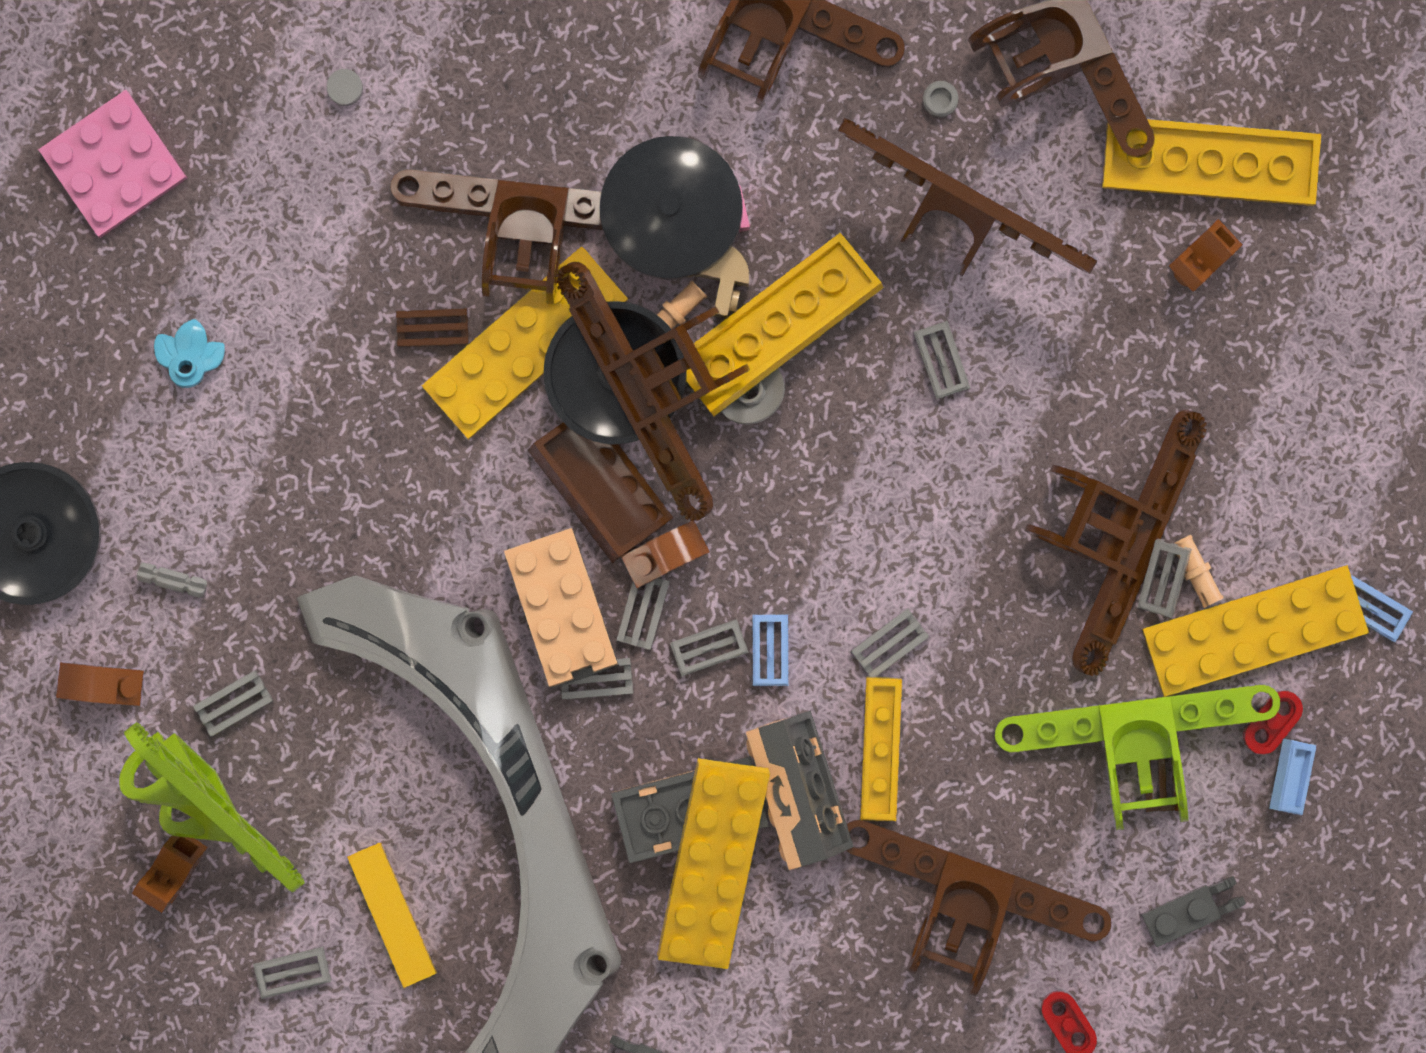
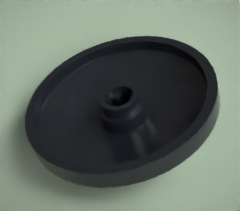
(671, 207)
(580, 388)
(45, 533)

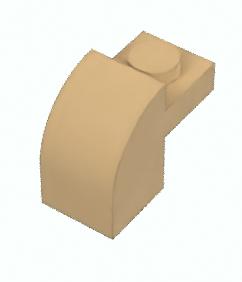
(729, 271)

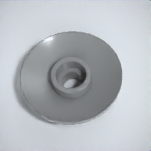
(761, 407)

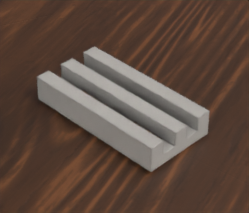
(951, 388)
(1172, 550)
(914, 625)
(738, 637)
(634, 640)
(627, 676)
(259, 688)
(262, 979)

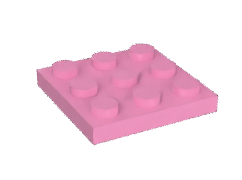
(112, 163)

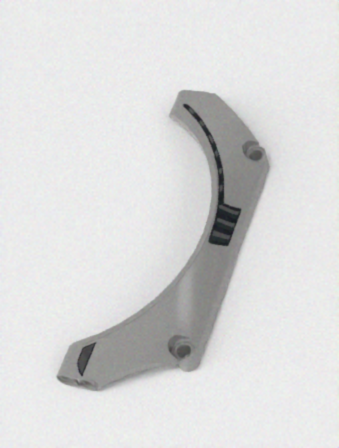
(482, 693)

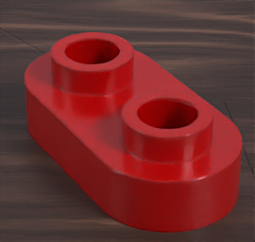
(1276, 727)
(1068, 1023)

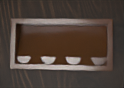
(601, 489)

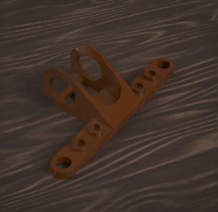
(779, 23)
(1073, 44)
(962, 201)
(516, 213)
(646, 385)
(1126, 536)
(973, 896)

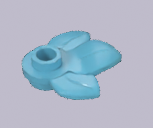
(188, 348)

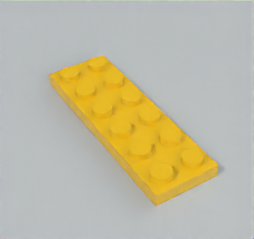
(1217, 163)
(784, 319)
(508, 354)
(1255, 630)
(713, 863)

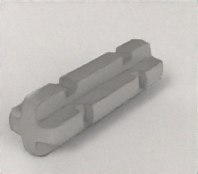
(171, 580)

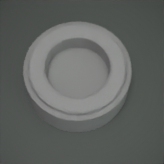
(344, 87)
(940, 99)

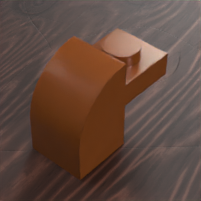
(1205, 256)
(665, 554)
(99, 684)
(170, 872)

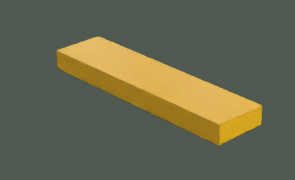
(881, 749)
(392, 914)

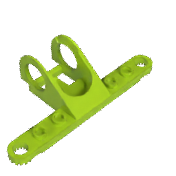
(1140, 733)
(196, 789)

